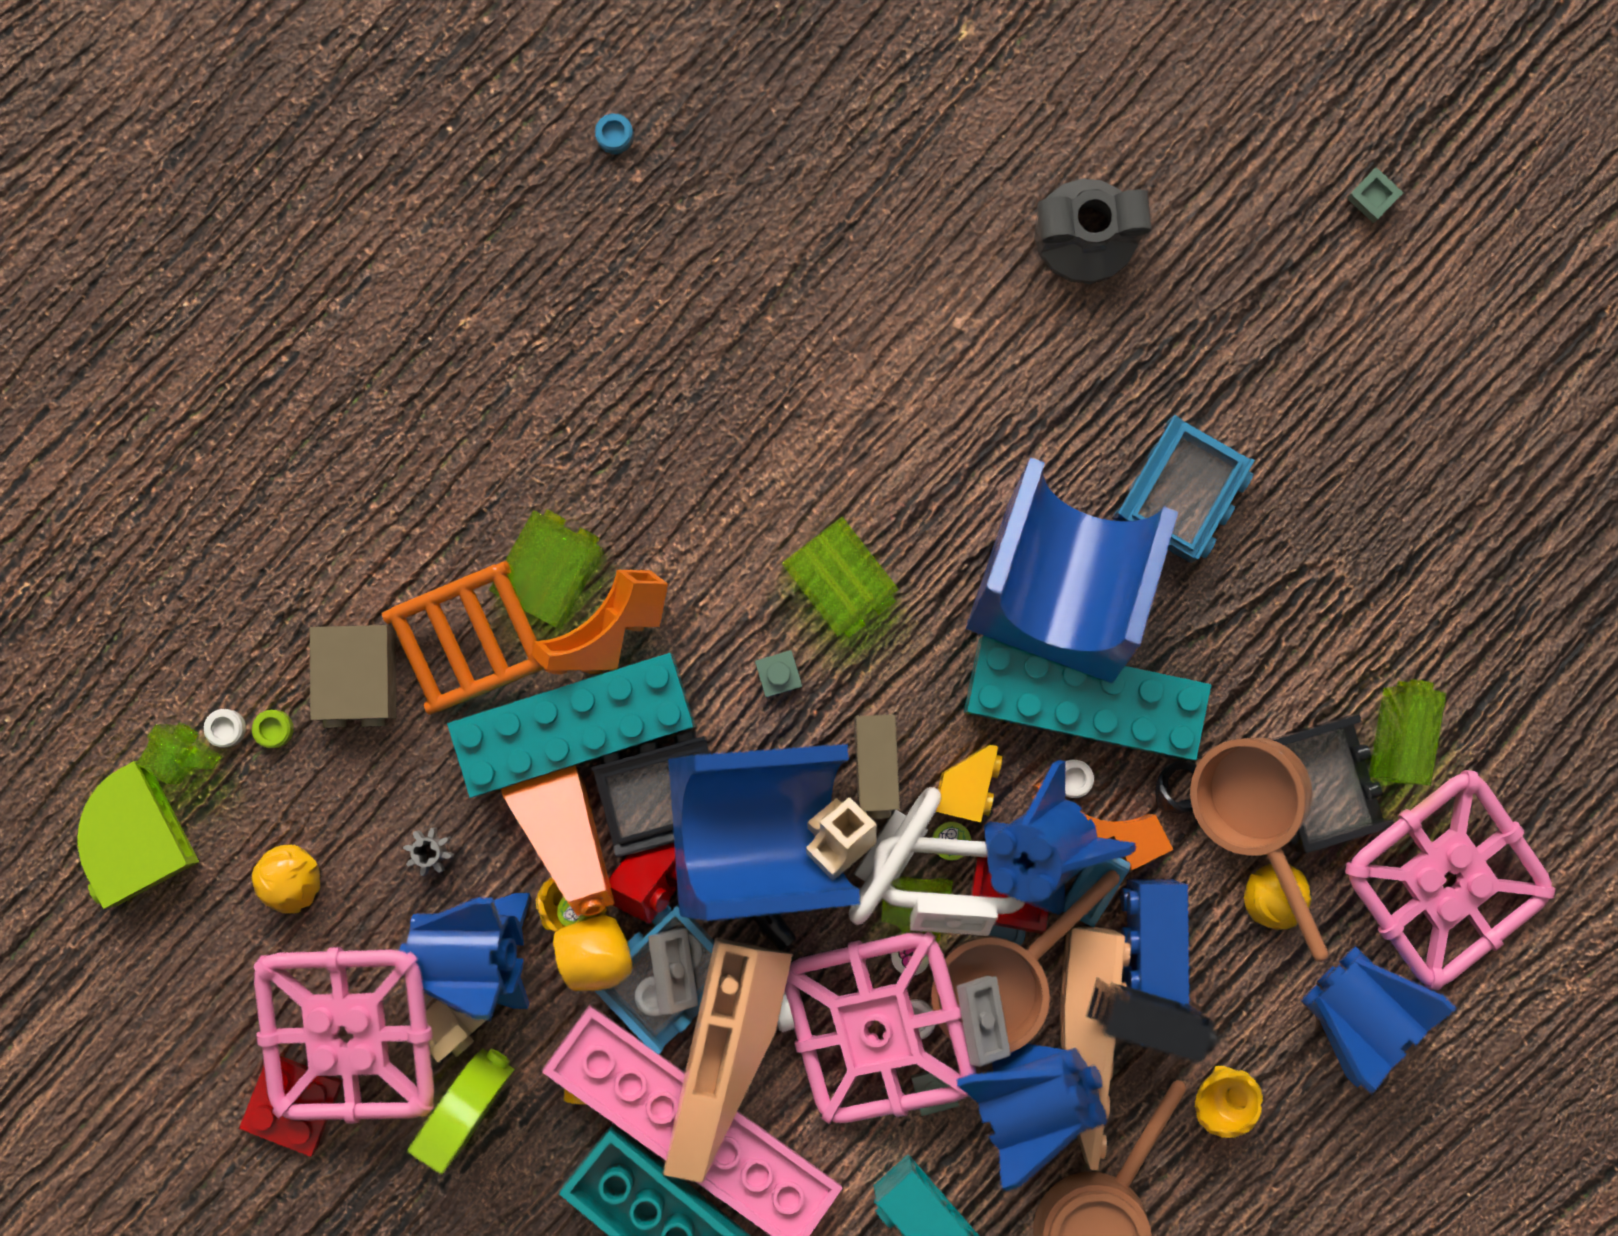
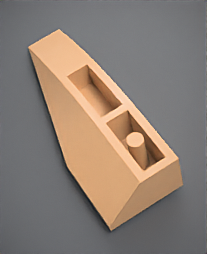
(1090, 955)
(728, 1044)

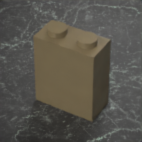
(352, 675)
(876, 765)

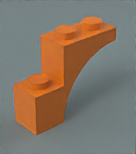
(596, 645)
(1144, 831)

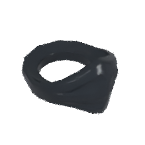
(1163, 800)

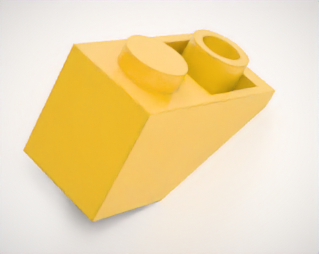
(967, 785)

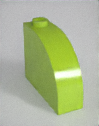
(130, 837)
(461, 1109)

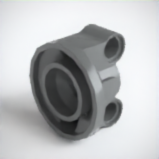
(1083, 254)

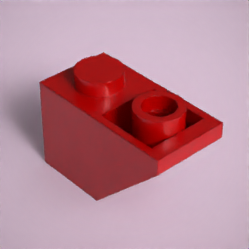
(645, 882)

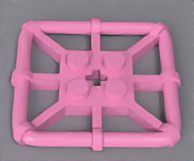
(1473, 884)
(890, 1007)
(328, 1053)

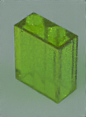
(551, 566)
(841, 579)
(1408, 733)

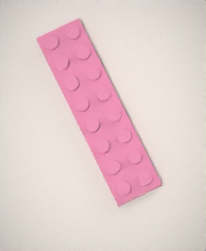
(642, 1096)

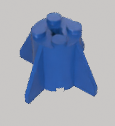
(1046, 847)
(472, 954)
(1372, 1016)
(1036, 1106)

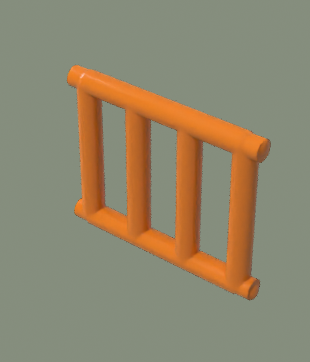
(431, 603)

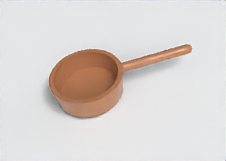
(1252, 803)
(1019, 975)
(1100, 1202)

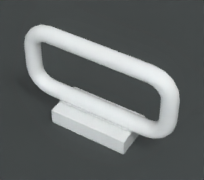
(910, 829)
(945, 911)

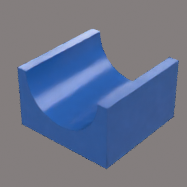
(1070, 580)
(747, 832)

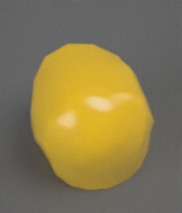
(592, 954)

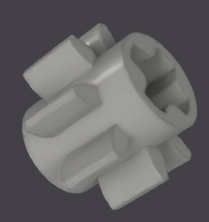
(420, 858)

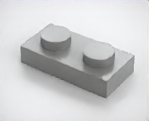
(673, 971)
(983, 1020)

